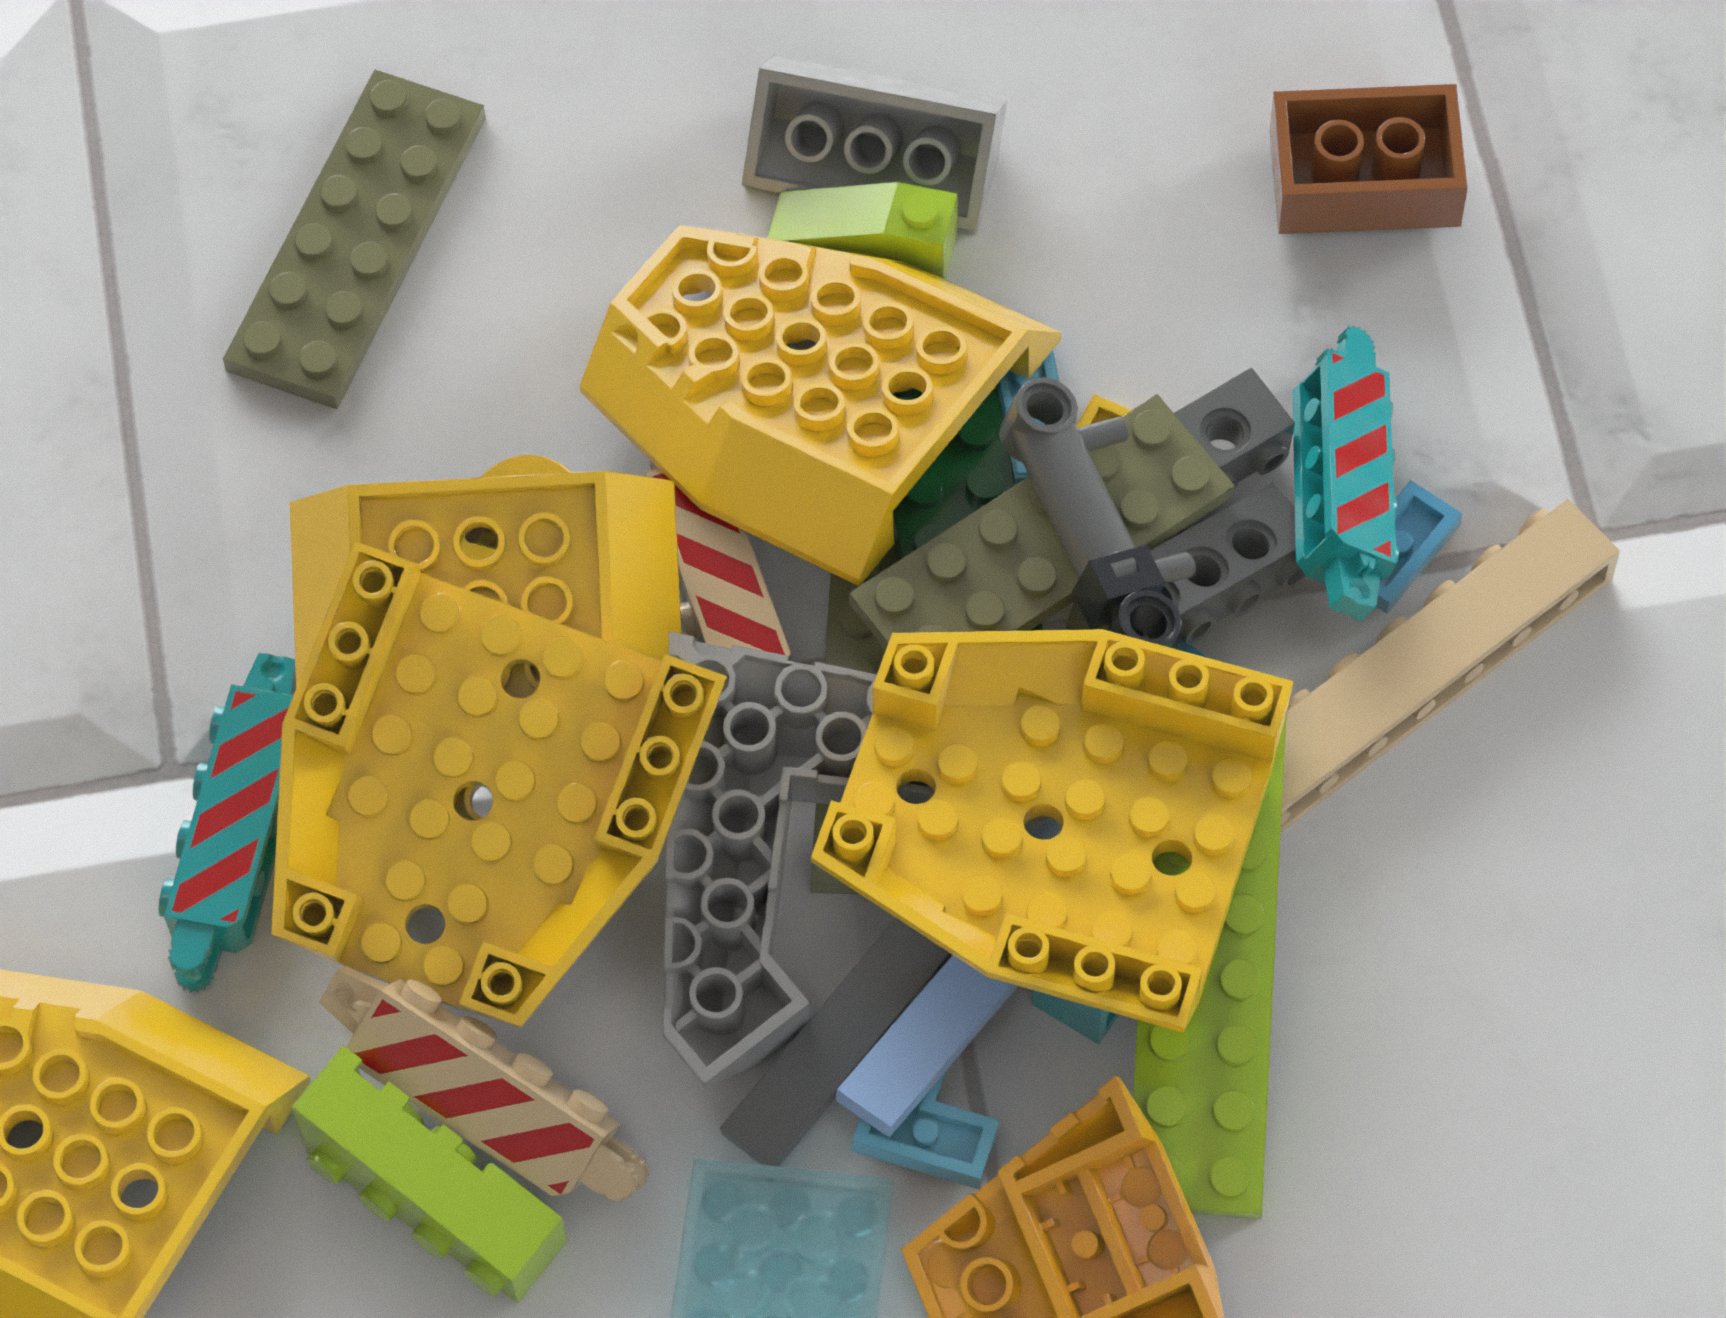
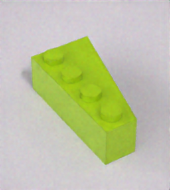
(426, 1180)

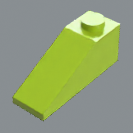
(873, 220)

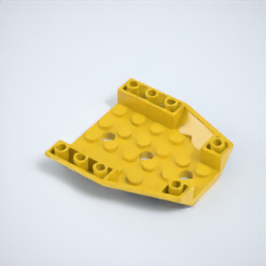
(786, 437)
(569, 549)
(411, 711)
(1078, 726)
(121, 1099)

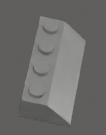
(860, 128)

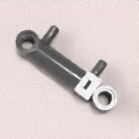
(1116, 580)

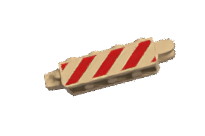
(721, 582)
(482, 1088)

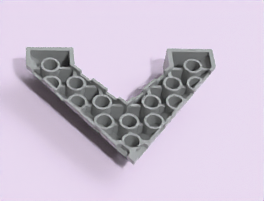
(773, 740)

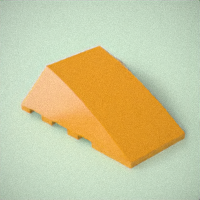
(1072, 1230)

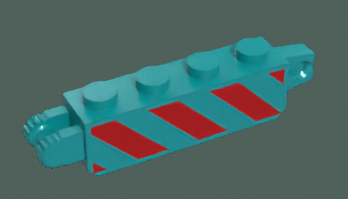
(1345, 475)
(233, 831)

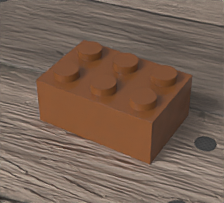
(1367, 159)

